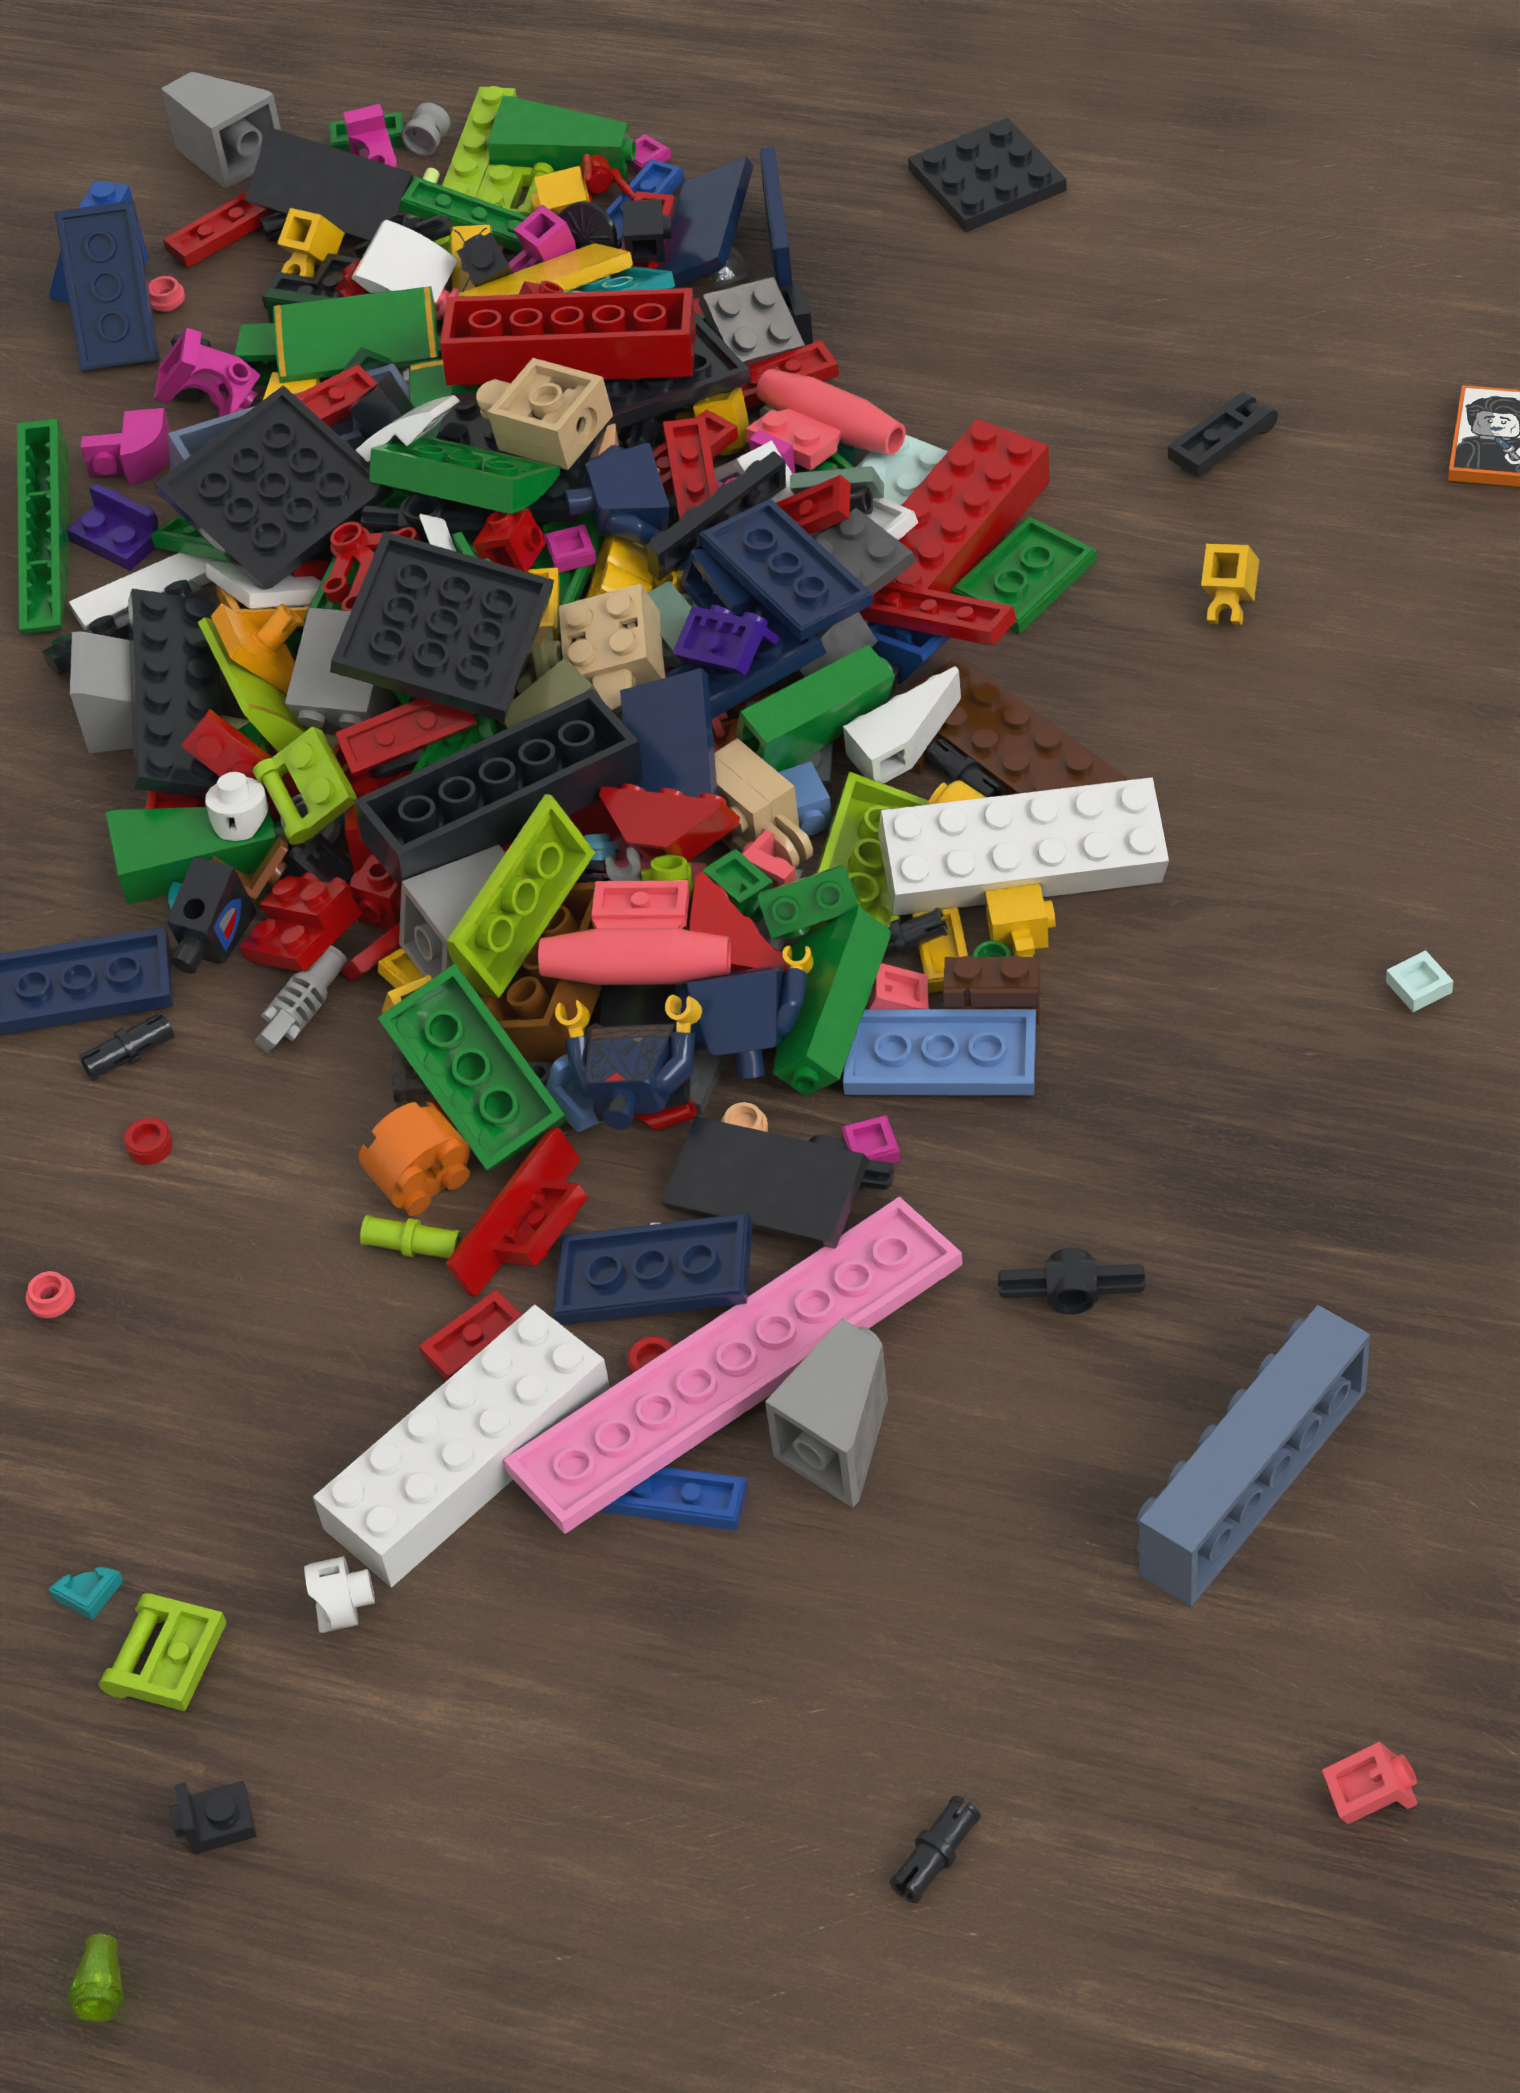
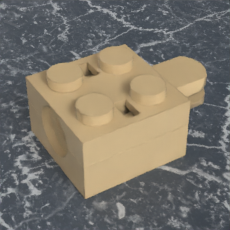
(546, 412)
(614, 641)
(761, 801)

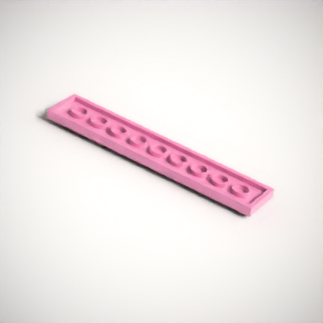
(728, 1365)

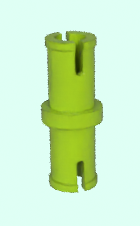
(409, 1237)

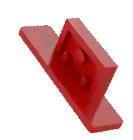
(523, 1216)

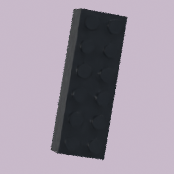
(495, 785)

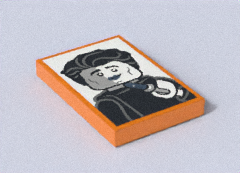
(1487, 437)

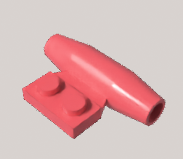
(820, 417)
(636, 940)

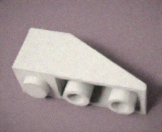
(898, 732)

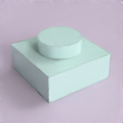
(1419, 981)

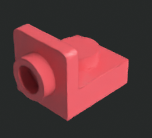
(763, 856)
(898, 989)
(1370, 1782)

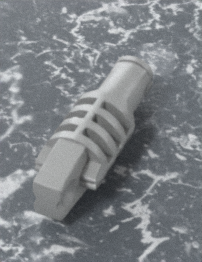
(299, 999)

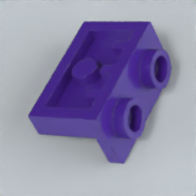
(115, 528)
(722, 639)

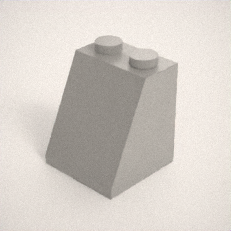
(219, 124)
(102, 690)
(325, 697)
(435, 905)
(832, 1411)

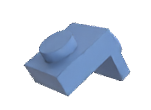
(568, 1096)

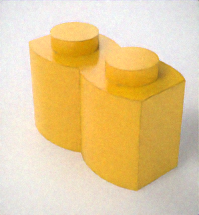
(620, 566)

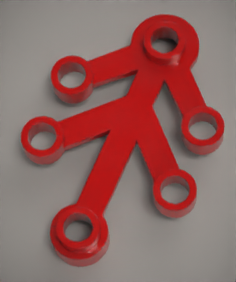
(349, 544)

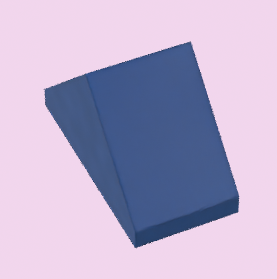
(905, 647)

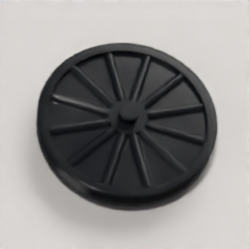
(589, 224)

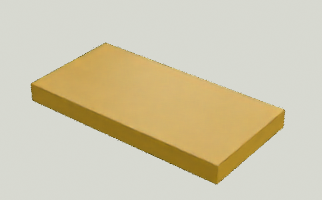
(567, 271)

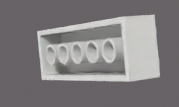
(1054, 837)
(451, 1448)

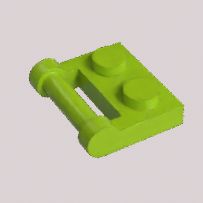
(504, 185)
(317, 779)
(176, 1657)

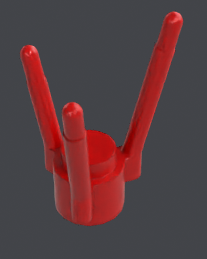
(600, 176)

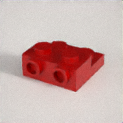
(300, 922)

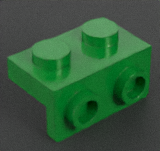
(808, 901)

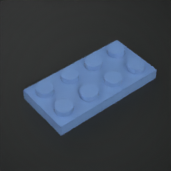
(943, 1052)

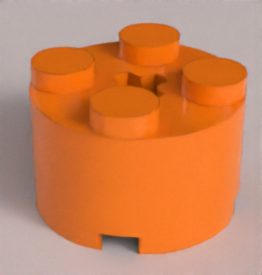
(415, 1156)

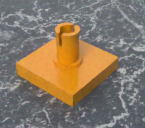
(260, 648)

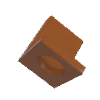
(268, 870)

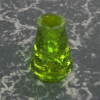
(98, 1982)

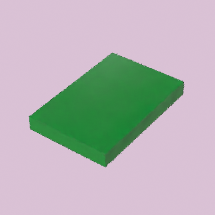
(1028, 570)

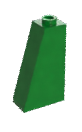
(539, 132)
(813, 710)
(160, 844)
(836, 994)

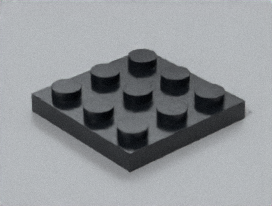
(987, 174)

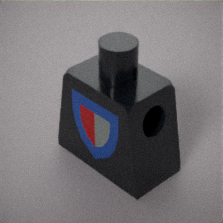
(209, 914)

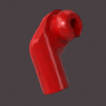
(668, 1117)

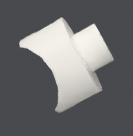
(236, 798)
(338, 1593)

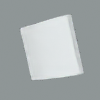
(402, 261)
(410, 425)

